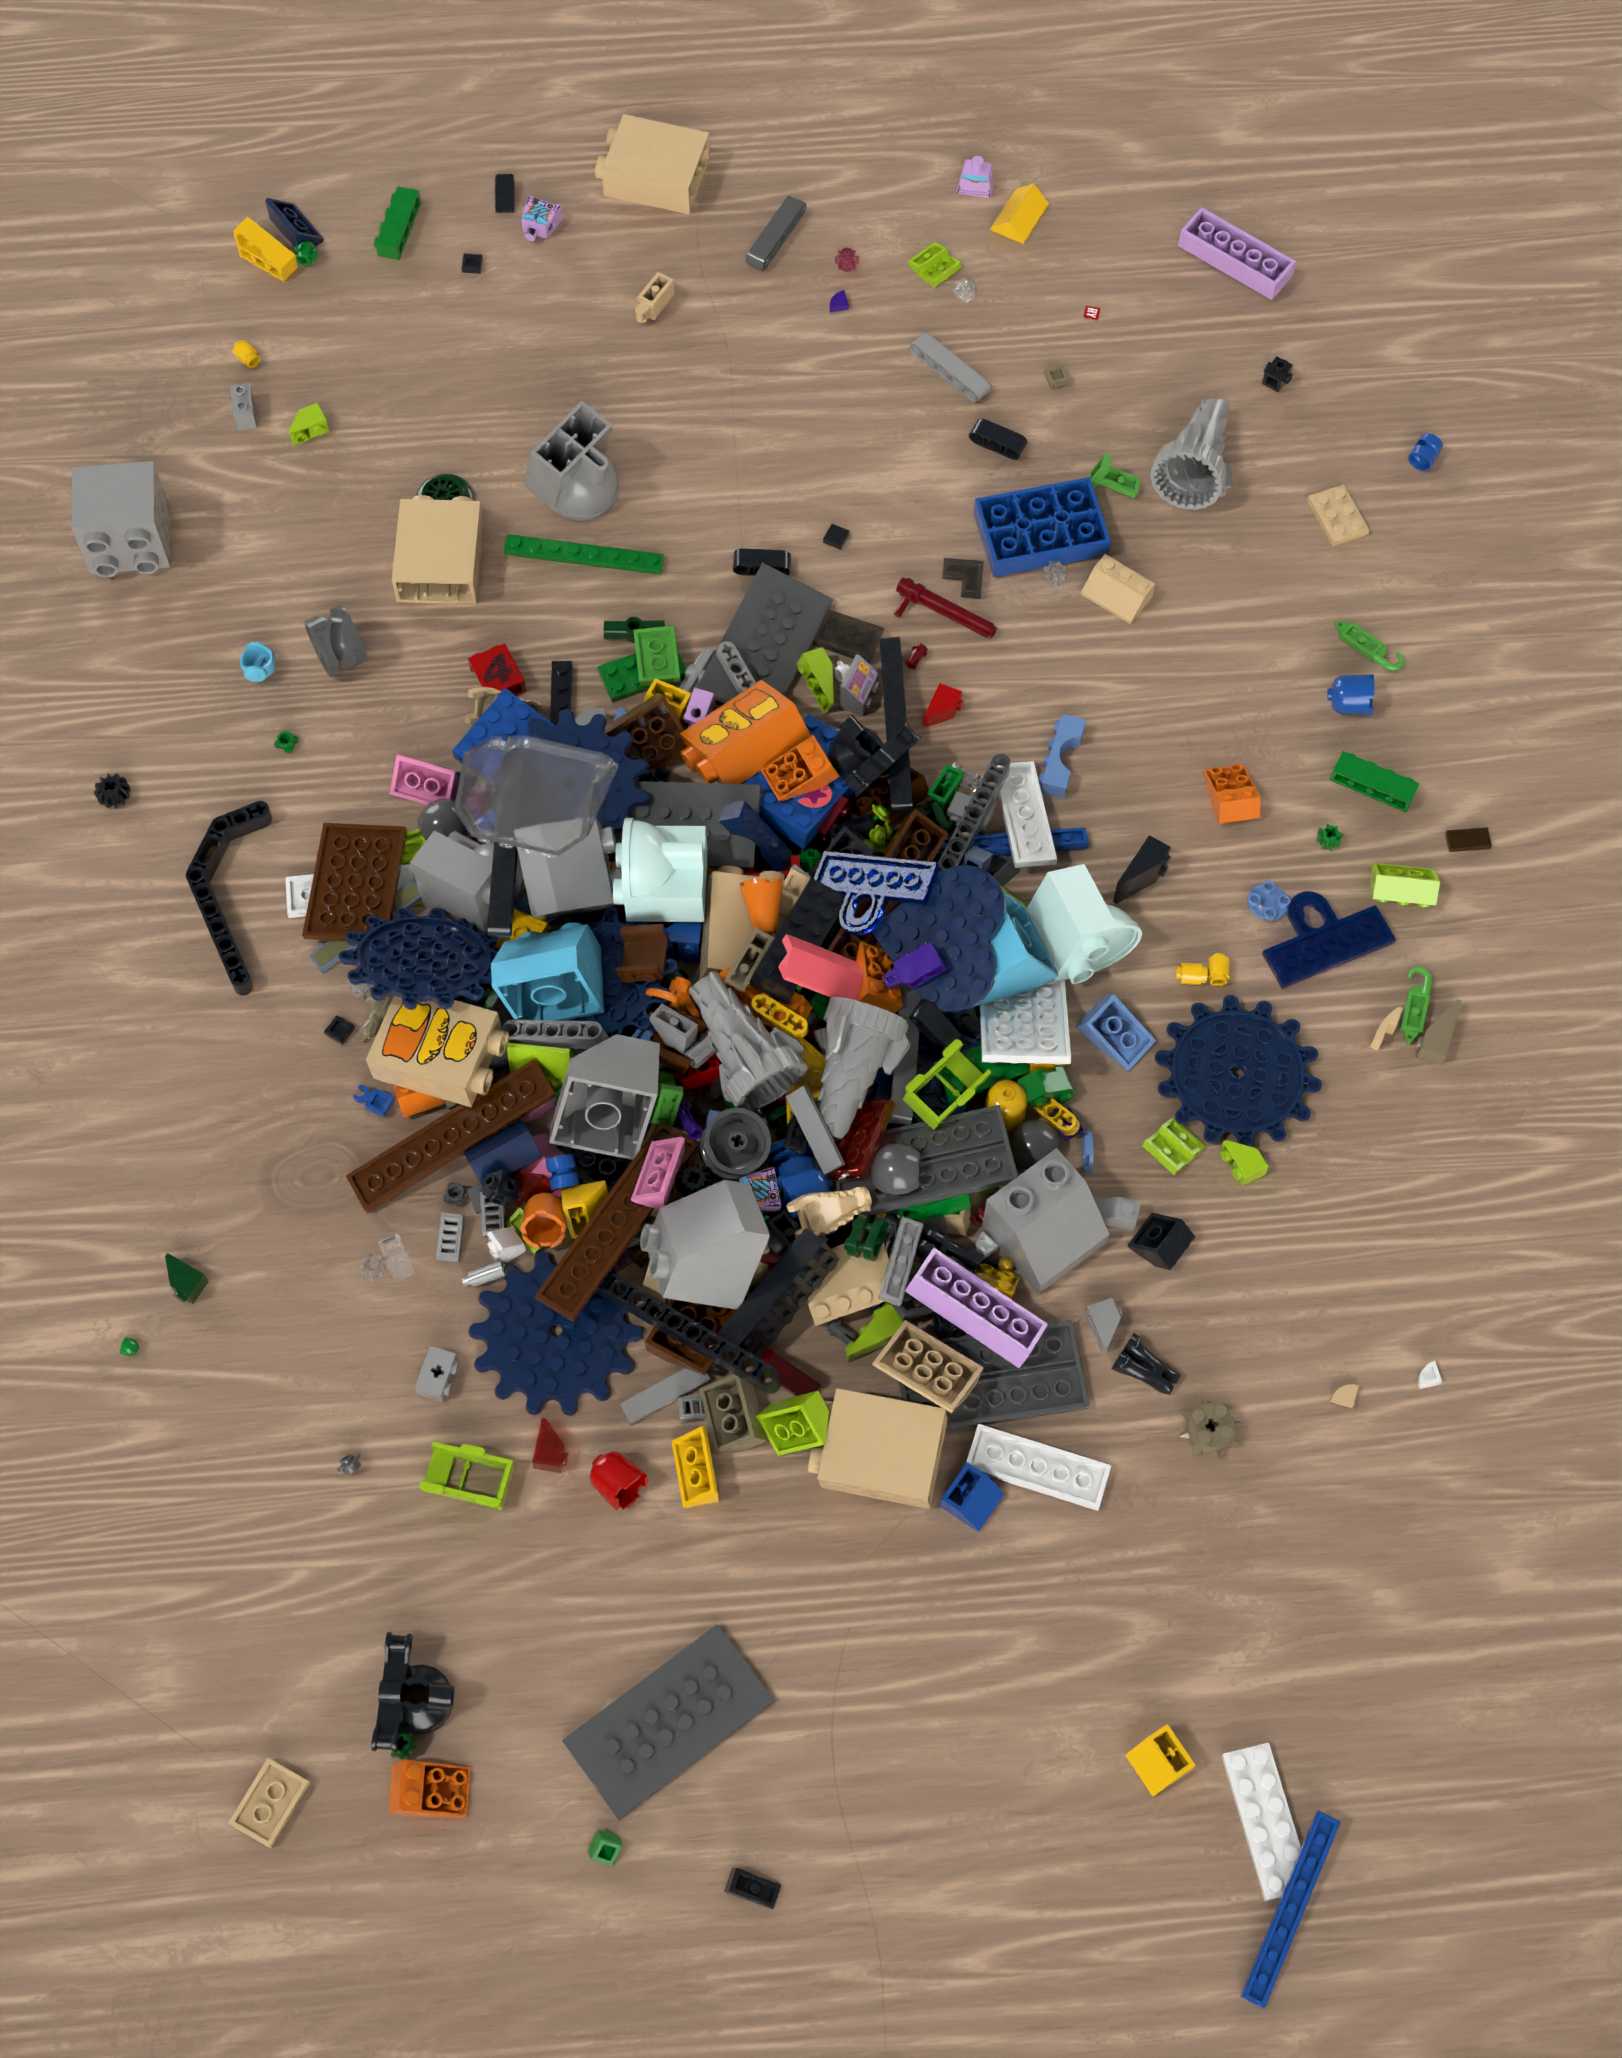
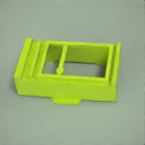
(961, 1068)
(441, 1466)

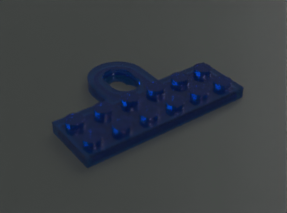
(876, 879)
(1327, 946)

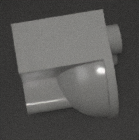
(572, 467)
(457, 877)

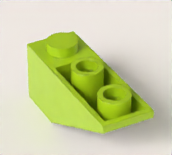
(818, 673)
(876, 1334)

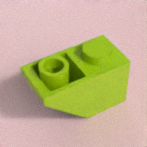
(308, 424)
(1244, 1161)

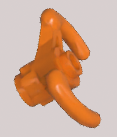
(678, 996)

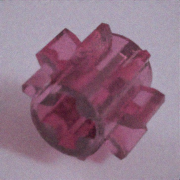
(846, 259)

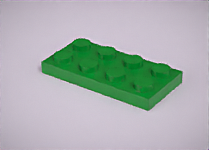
(622, 677)
(999, 1072)

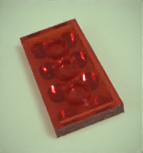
(863, 1139)

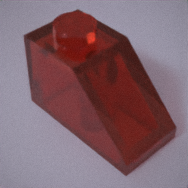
(530, 1185)
(549, 1450)

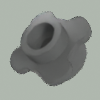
(455, 1188)
(349, 1464)

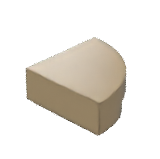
(1345, 1395)

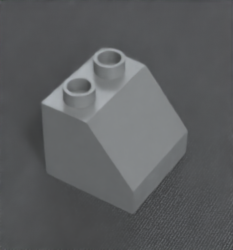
(573, 881)
(608, 1097)
(1045, 1221)
(707, 1245)

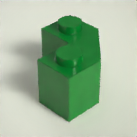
(1045, 1086)

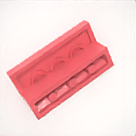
(820, 969)

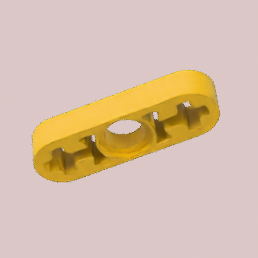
(777, 1007)
(1057, 1120)

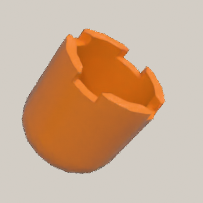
(543, 1221)

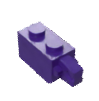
(916, 967)

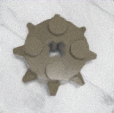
(1202, 1439)

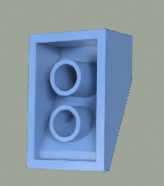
(1116, 1031)

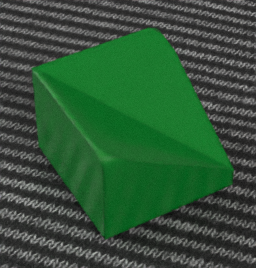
(605, 1847)

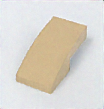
(792, 889)
(1387, 1026)

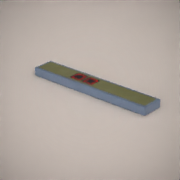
(328, 954)

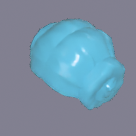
(257, 662)

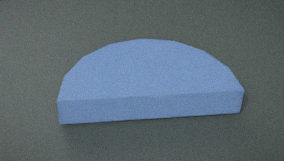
(1087, 1151)

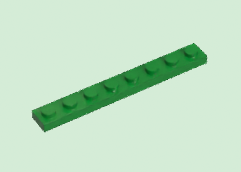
(584, 554)

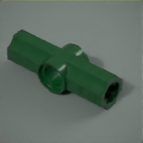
(624, 629)

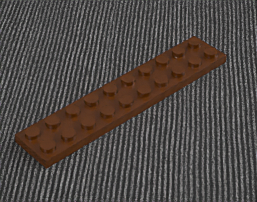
(450, 1136)
(603, 1237)

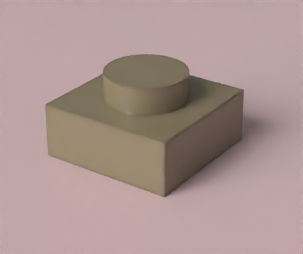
(1056, 376)

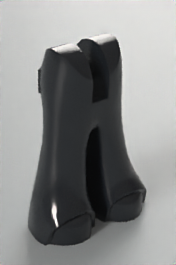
(969, 1257)
(1156, 1374)

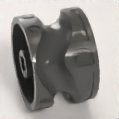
(336, 640)
(718, 1142)

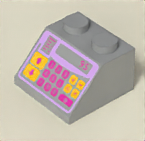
(859, 687)

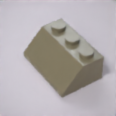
(732, 1414)

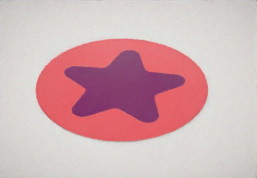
(817, 797)

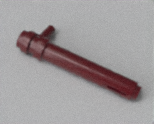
(919, 594)

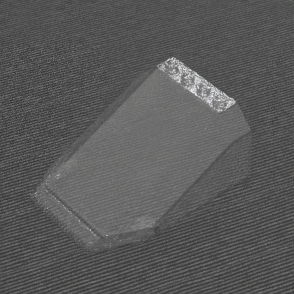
(532, 793)

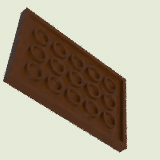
(353, 879)

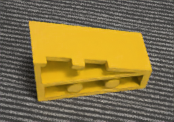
(264, 250)

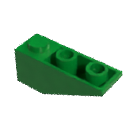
(936, 1208)

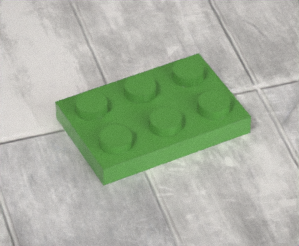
(656, 655)

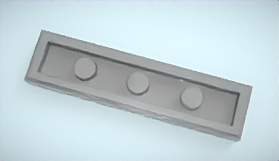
(815, 1130)
(900, 1261)
(662, 1394)

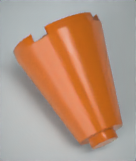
(763, 902)

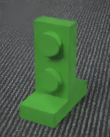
(1114, 478)
(667, 1100)

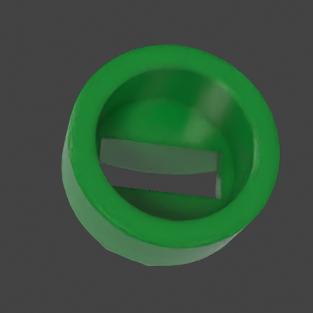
(129, 1347)

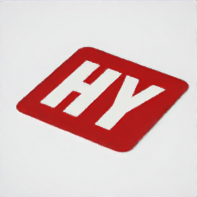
(1091, 312)

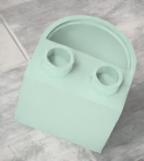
(661, 872)
(1078, 925)

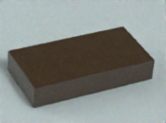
(1468, 839)

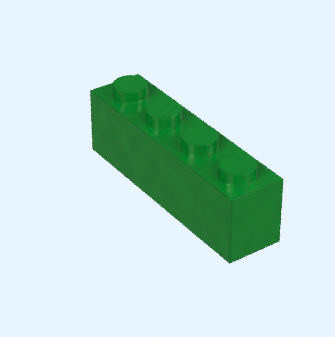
(397, 223)
(1374, 781)

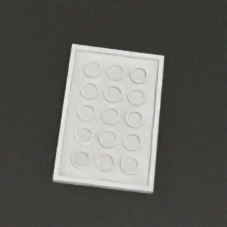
(1027, 1027)

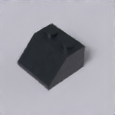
(1162, 1240)

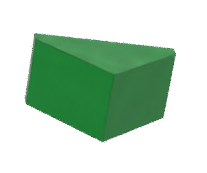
(946, 785)

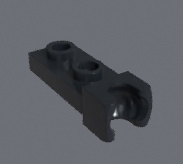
(968, 1023)

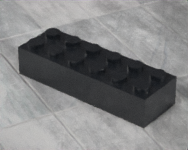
(810, 921)
(780, 1294)

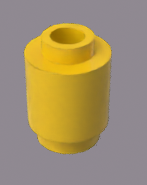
(246, 354)
(1218, 969)
(1191, 973)

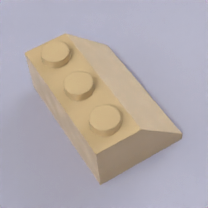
(1118, 589)

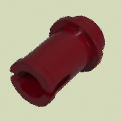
(919, 651)

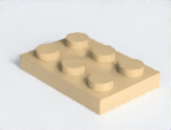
(1338, 515)
(269, 1803)

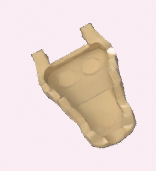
(485, 697)
(828, 1210)

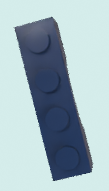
(744, 821)

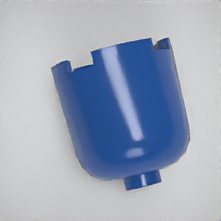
(1352, 694)
(802, 1183)

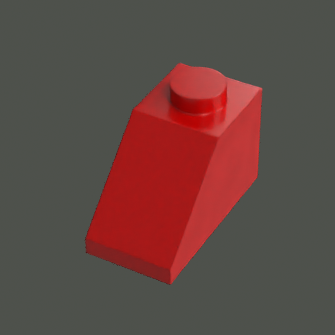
(943, 705)

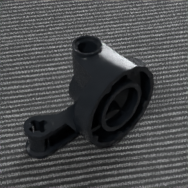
(863, 766)
(396, 1681)

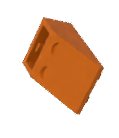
(800, 770)
(1232, 793)
(874, 991)
(414, 1102)
(429, 1789)

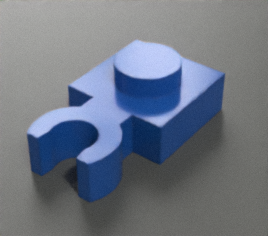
(376, 1102)

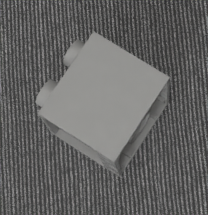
(121, 518)

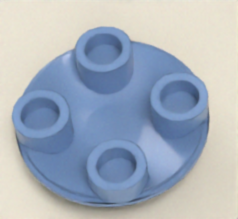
(1268, 901)

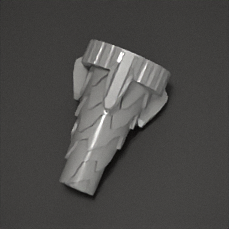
(1191, 468)
(858, 1044)
(755, 1063)

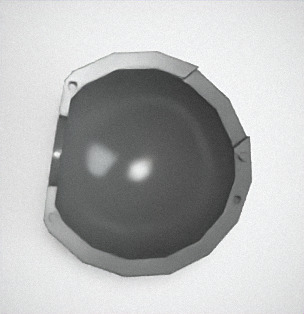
(442, 818)
(1032, 1142)
(896, 1169)

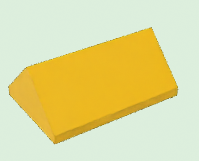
(1021, 213)
(695, 1468)

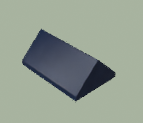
(292, 222)
(505, 1151)

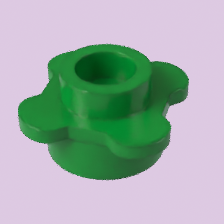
(282, 738)

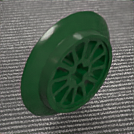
(458, 487)

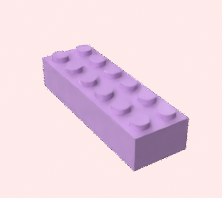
(1236, 253)
(976, 1307)

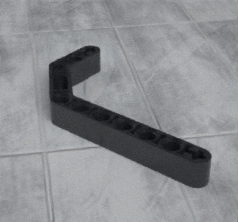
(261, 818)

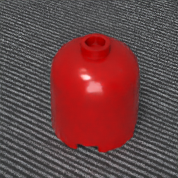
(617, 1479)

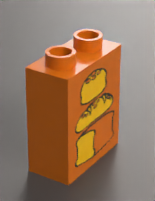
(743, 735)

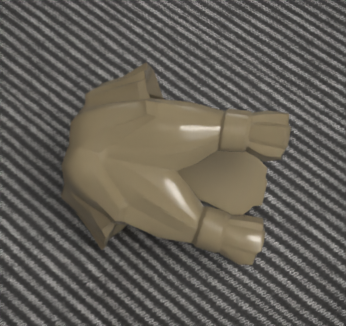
(373, 1022)

